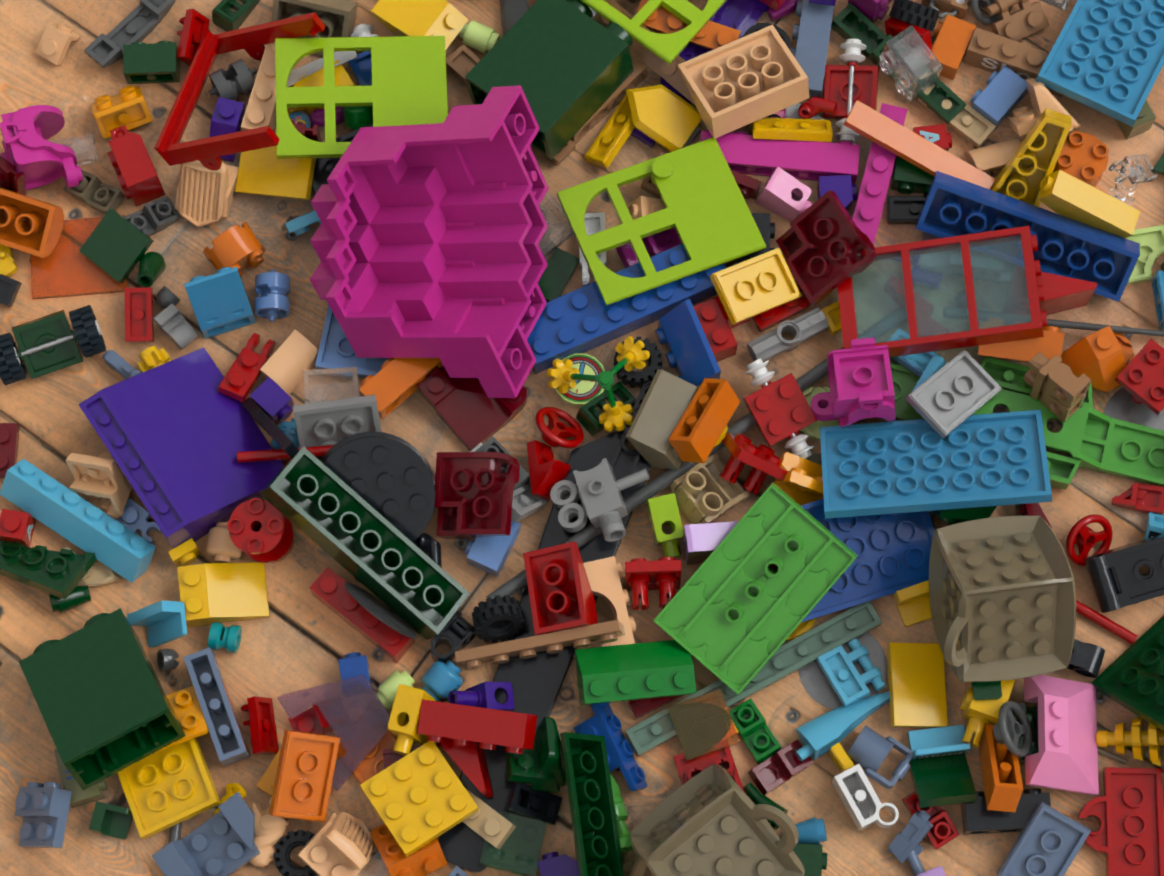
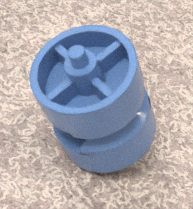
(272, 297)

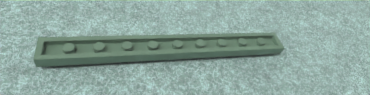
(784, 662)

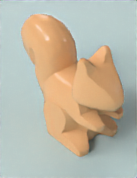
(267, 833)

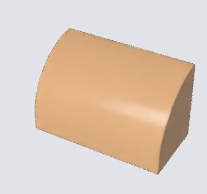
(993, 157)
(289, 361)

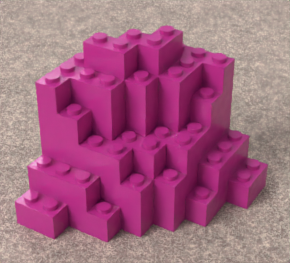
(438, 241)

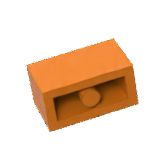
(952, 43)

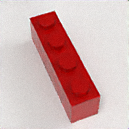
(331, 591)
(477, 724)

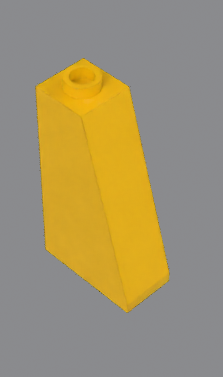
(1087, 204)

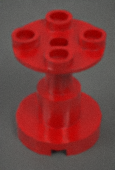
(261, 531)

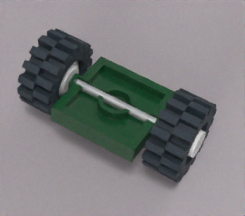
(49, 344)

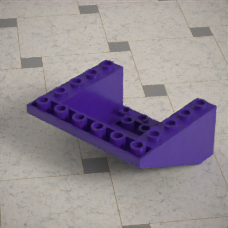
(182, 444)

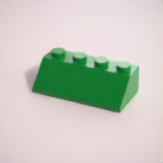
(634, 672)

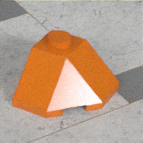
(1098, 358)

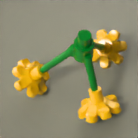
(615, 412)

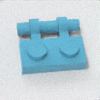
(843, 675)

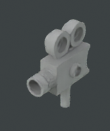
(599, 497)

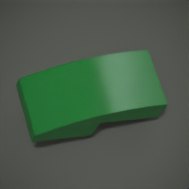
(754, 731)

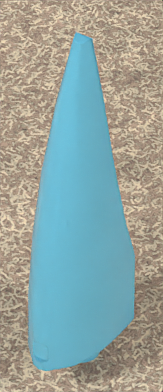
(832, 727)

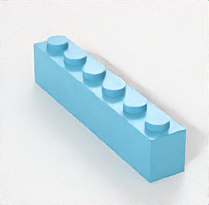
(77, 520)

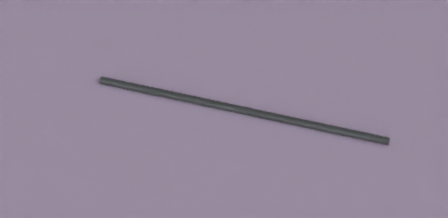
(660, 482)

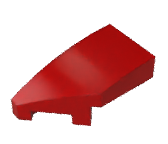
(1142, 498)

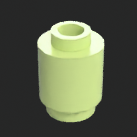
(479, 36)
(389, 687)

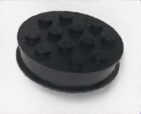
(388, 477)

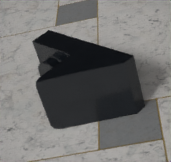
(534, 803)

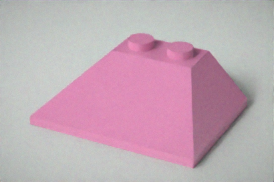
(1065, 735)

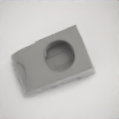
(175, 327)

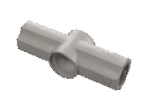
(802, 328)

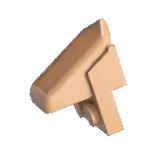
(1024, 118)
(205, 194)
(100, 482)
(339, 847)

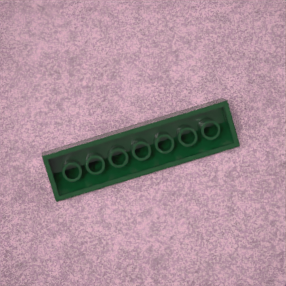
(365, 543)
(591, 805)

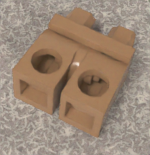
(1056, 385)

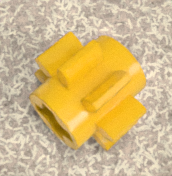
(152, 357)

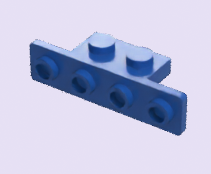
(618, 748)

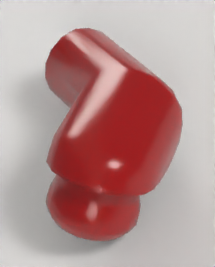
(815, 106)

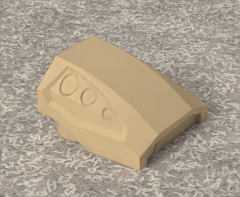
(705, 494)

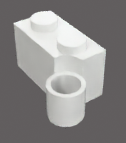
(861, 799)

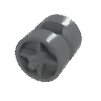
(233, 81)

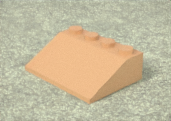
(744, 81)

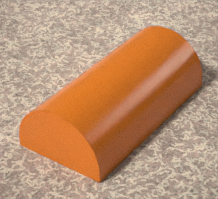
(29, 223)

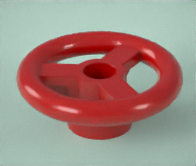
(557, 431)
(1086, 538)

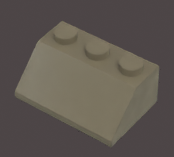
(337, 15)
(658, 417)

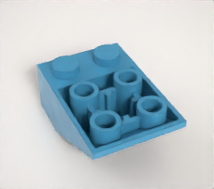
(220, 302)

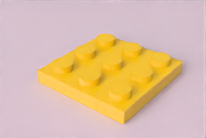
(168, 787)
(419, 798)

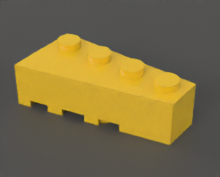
(1034, 158)

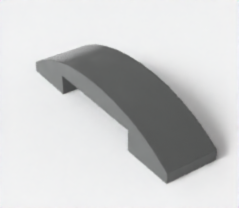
(134, 28)

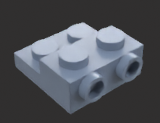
(43, 814)

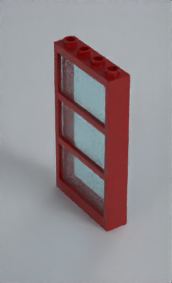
(946, 293)

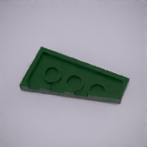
(44, 569)

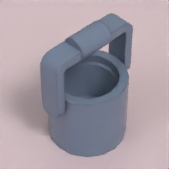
(871, 750)

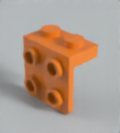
(420, 863)

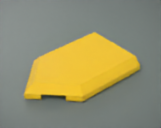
(662, 115)

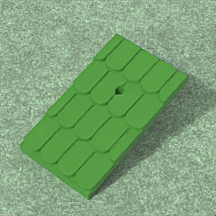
(742, 608)

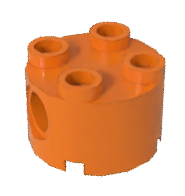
(1083, 157)
(236, 248)

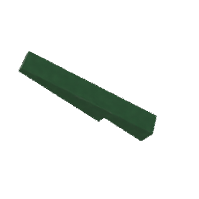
(854, 25)

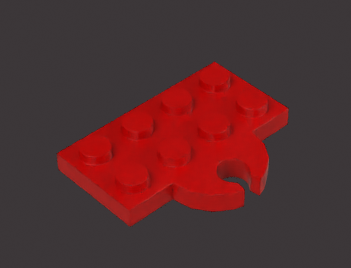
(1129, 822)

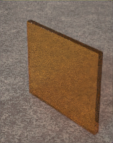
(67, 270)

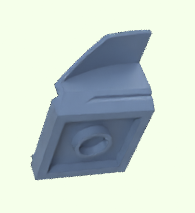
(216, 846)

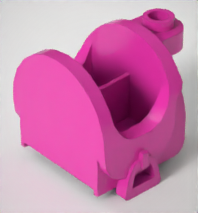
(29, 151)
(858, 385)

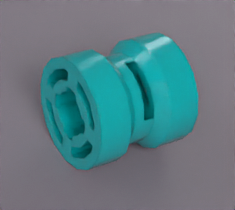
(224, 637)

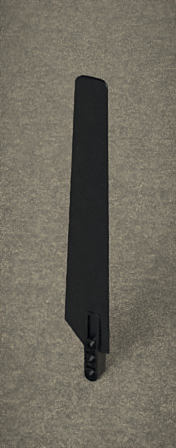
(540, 678)

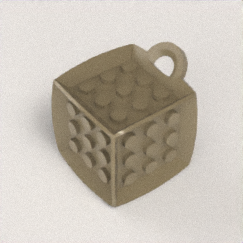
(1002, 598)
(716, 831)

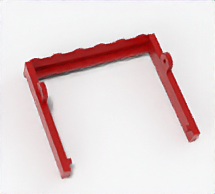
(209, 149)

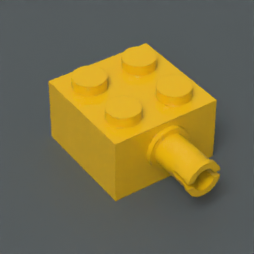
(982, 712)

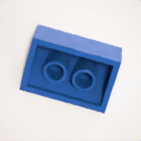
(687, 345)

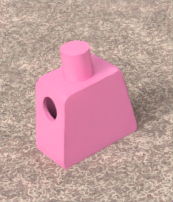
(784, 195)

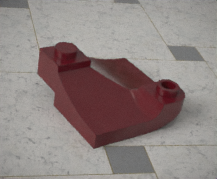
(825, 247)
(466, 407)
(474, 494)

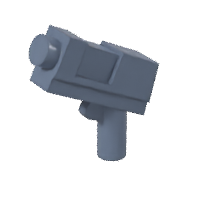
(117, 363)
(906, 843)

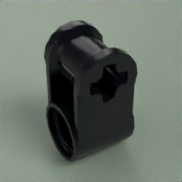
(455, 634)
(1086, 659)

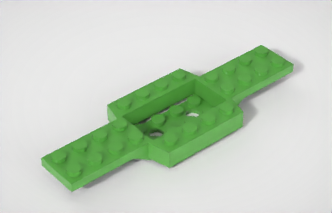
(1088, 435)

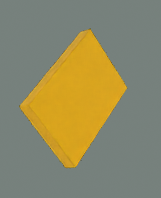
(267, 176)
(755, 286)
(917, 685)

